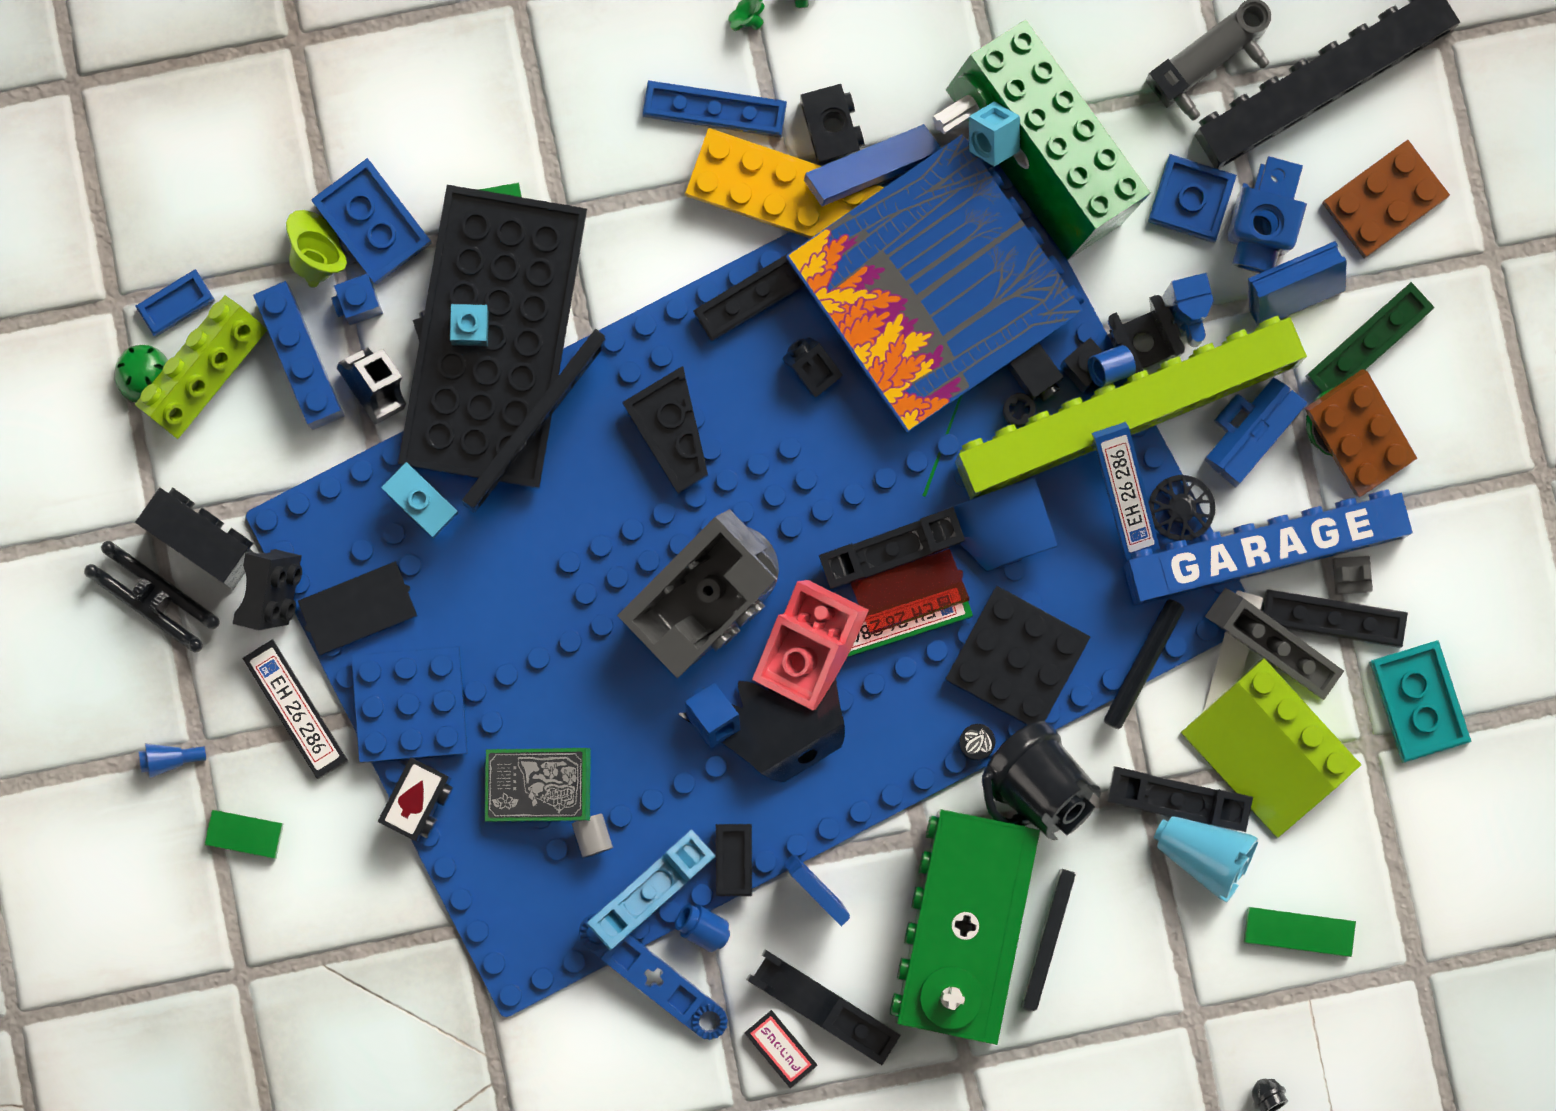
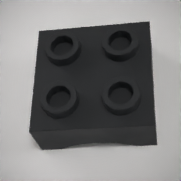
(269, 589)

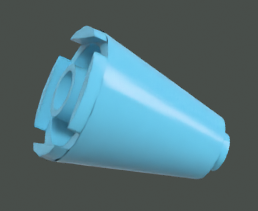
(1207, 853)

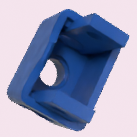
(1275, 204)

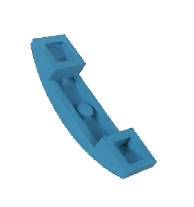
(650, 890)

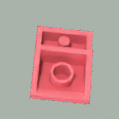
(809, 644)

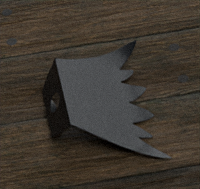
(780, 730)

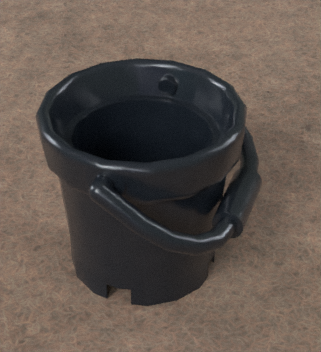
(1038, 782)

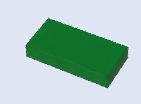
(244, 834)

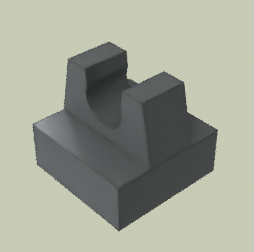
(1352, 575)

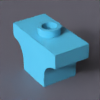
(420, 500)

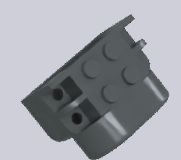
(704, 593)

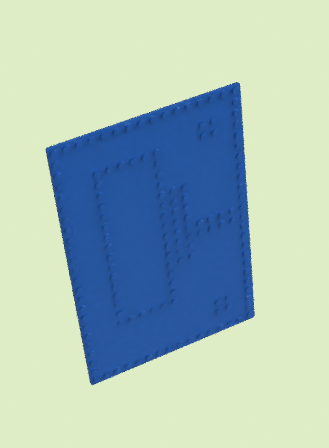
(545, 571)

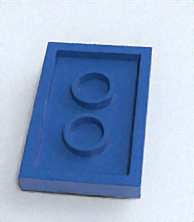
(371, 221)

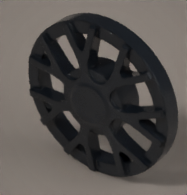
(1182, 507)

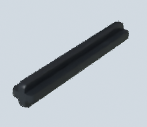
(1144, 664)

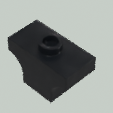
(374, 383)

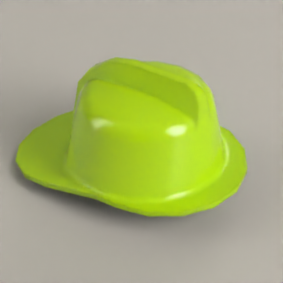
(314, 247)

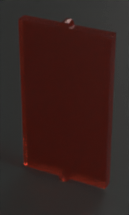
(910, 591)

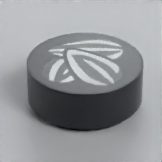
(977, 741)

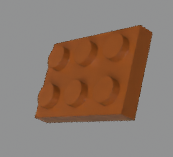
(1386, 199)
(1361, 433)

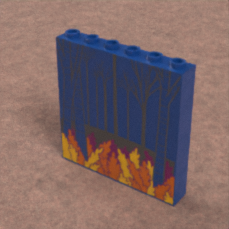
(935, 283)

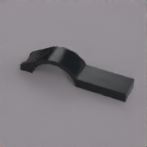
(824, 1008)

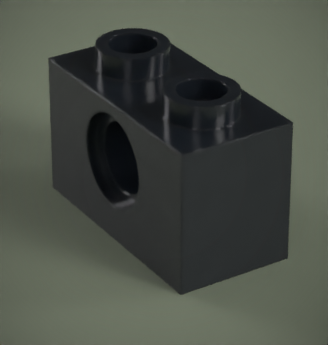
(826, 104)

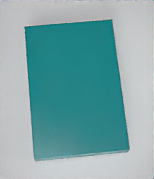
(1420, 701)

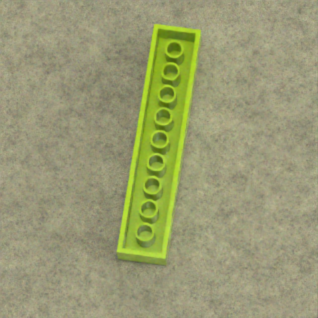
(1140, 403)

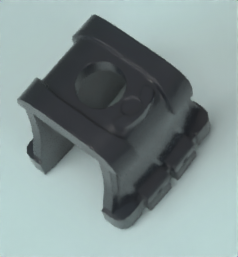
(1157, 324)

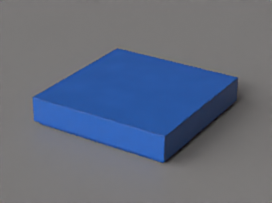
(1192, 198)
(817, 890)

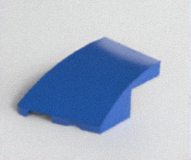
(1005, 525)

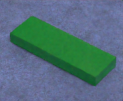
(1299, 931)

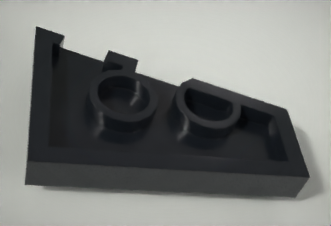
(670, 429)

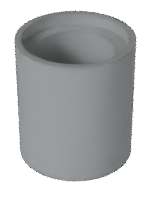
(592, 836)

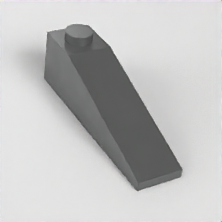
(1274, 643)

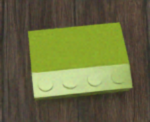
(1271, 747)

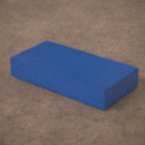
(175, 303)

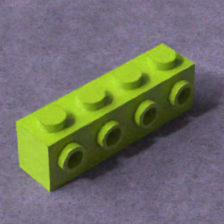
(201, 366)

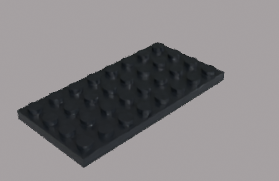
(472, 399)

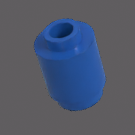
(702, 927)

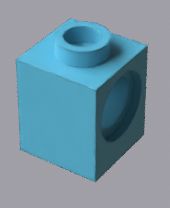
(994, 133)
(469, 325)

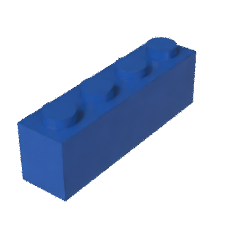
(298, 355)

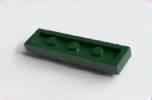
(1371, 339)

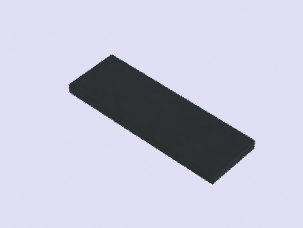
(534, 421)

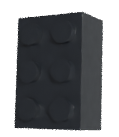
(196, 535)

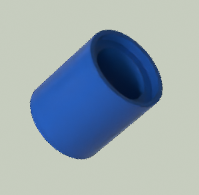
(1111, 365)

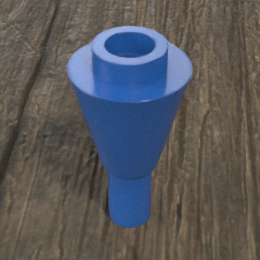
(161, 758)

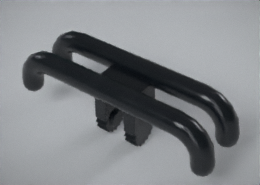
(152, 596)

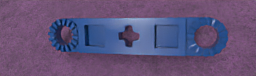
(674, 992)

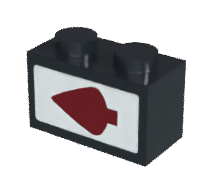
(415, 800)

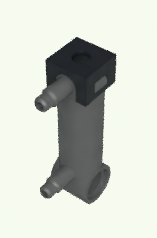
(1175, 76)

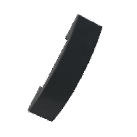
(892, 548)
(1179, 799)

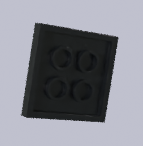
(1017, 657)

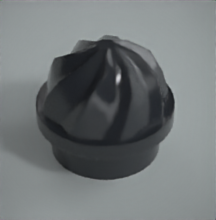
(1268, 1095)

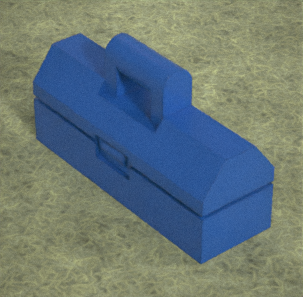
(1190, 304)
(1246, 445)

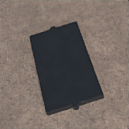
(357, 608)

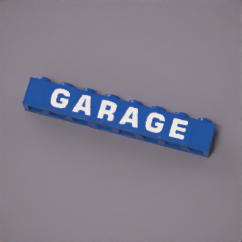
(1267, 548)

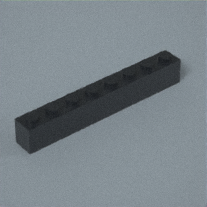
(1324, 79)

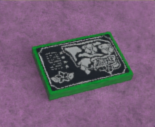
(537, 784)

